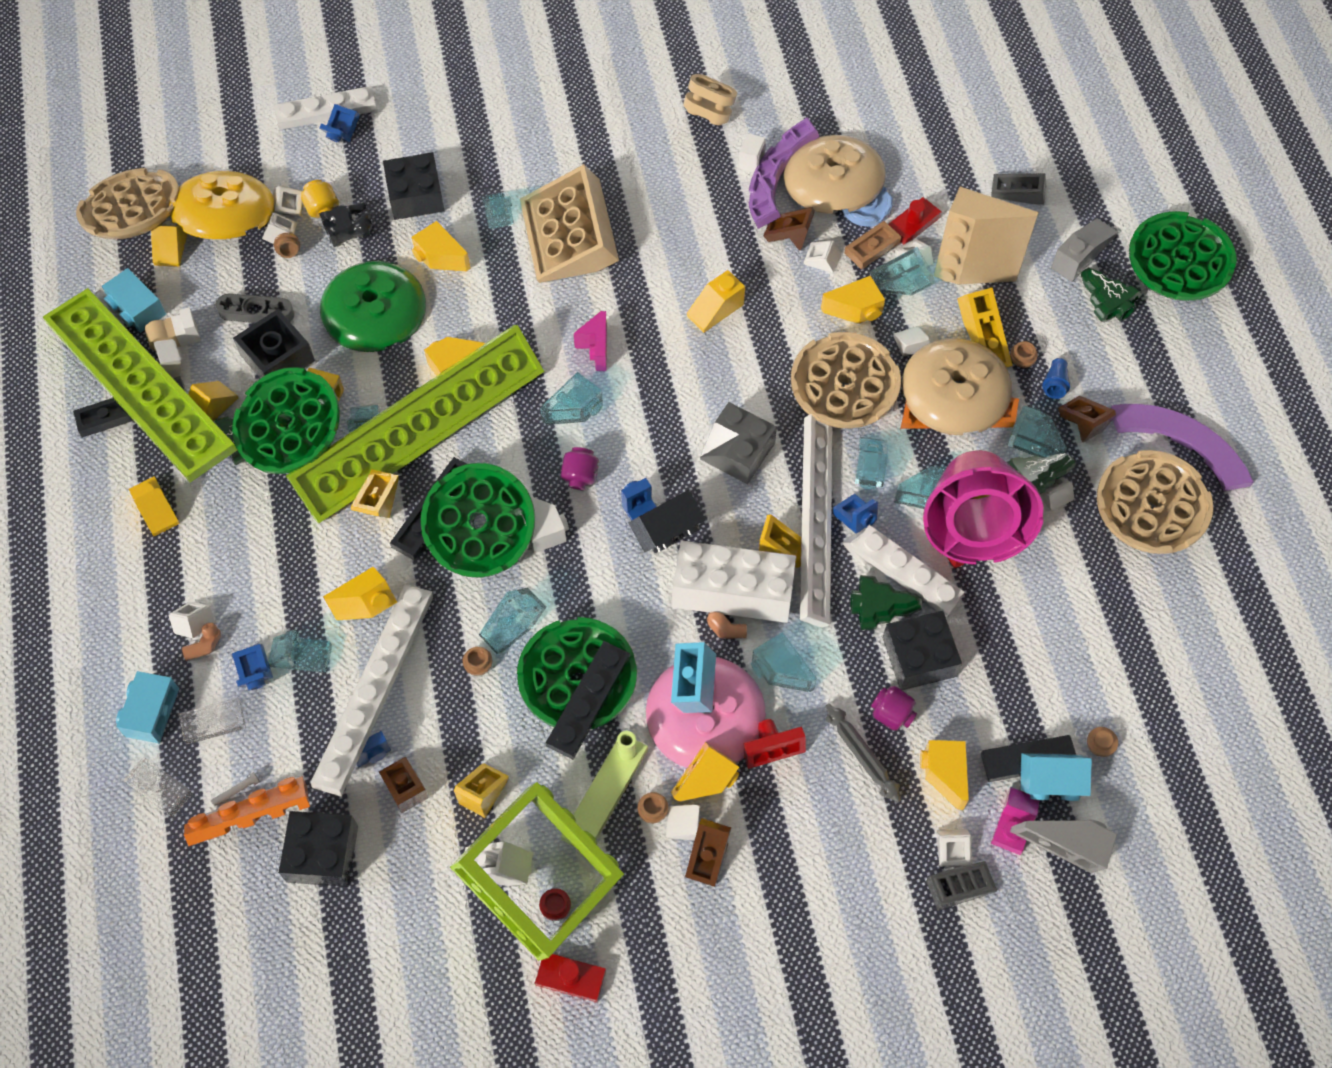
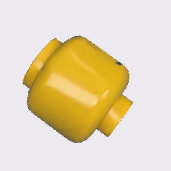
(318, 197)

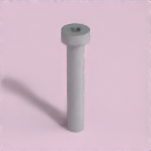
(235, 789)

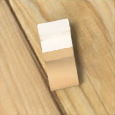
(180, 328)

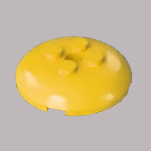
(222, 205)

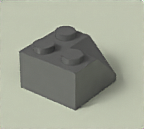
(738, 442)

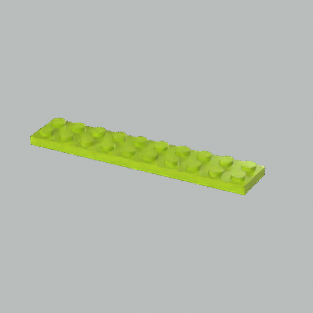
(140, 385)
(416, 422)

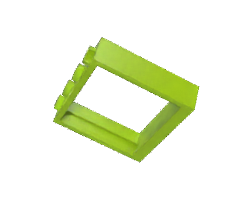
(503, 906)

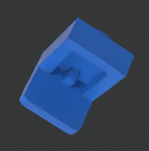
(340, 124)
(637, 498)
(856, 513)
(252, 667)
(374, 749)

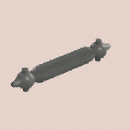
(863, 753)

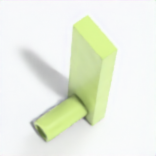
(609, 784)

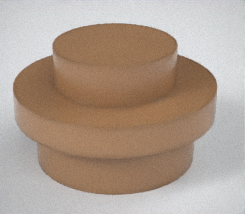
(287, 245)
(1023, 354)
(477, 661)
(1102, 741)
(652, 807)

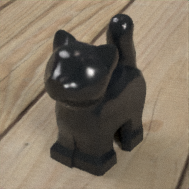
(342, 227)

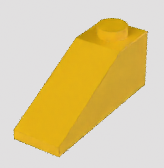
(984, 322)

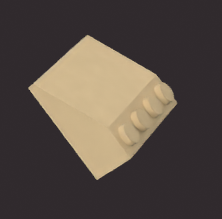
(569, 227)
(983, 239)

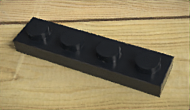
(104, 415)
(409, 538)
(588, 700)

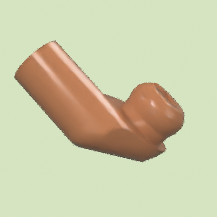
(723, 628)
(206, 645)

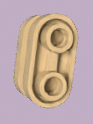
(710, 99)

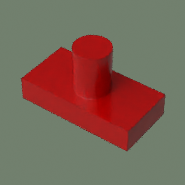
(915, 219)
(773, 745)
(571, 977)

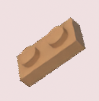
(872, 245)

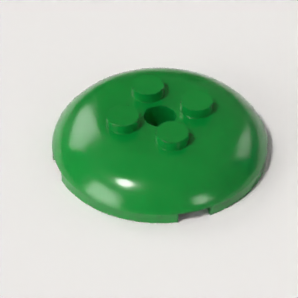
(1182, 256)
(372, 306)
(271, 405)
(450, 517)
(559, 653)

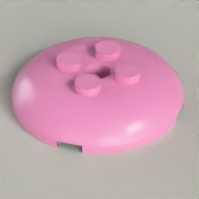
(734, 718)

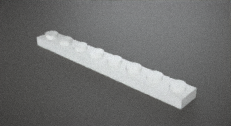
(816, 523)
(371, 691)

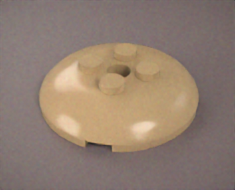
(834, 174)
(128, 204)
(851, 360)
(954, 406)
(1161, 479)

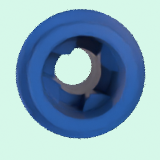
(1057, 380)

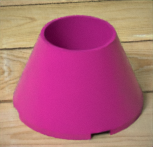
(987, 526)

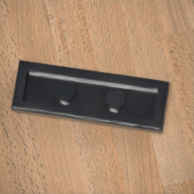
(1005, 761)

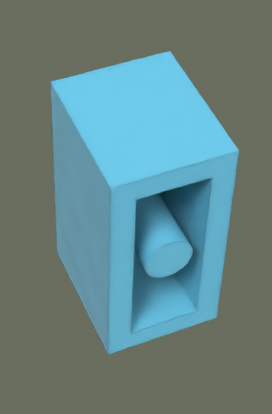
(132, 300)
(693, 677)
(147, 707)
(1055, 775)

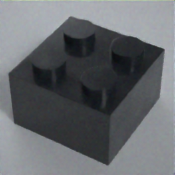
(413, 186)
(273, 345)
(673, 518)
(921, 650)
(318, 849)

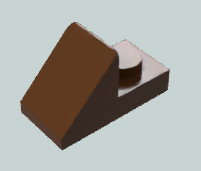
(790, 225)
(1088, 415)
(403, 784)
(708, 852)

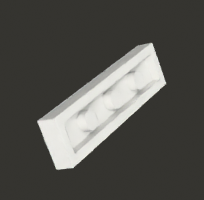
(320, 107)
(907, 570)

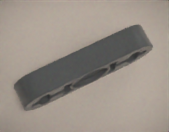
(245, 302)

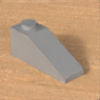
(1082, 248)
(1078, 841)

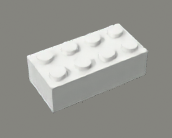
(733, 581)

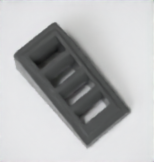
(1028, 180)
(939, 896)

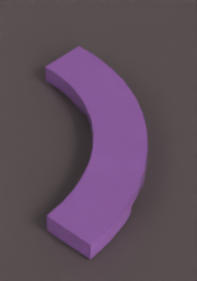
(772, 164)
(1189, 433)

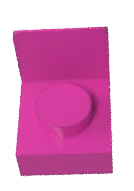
(594, 337)
(1016, 809)

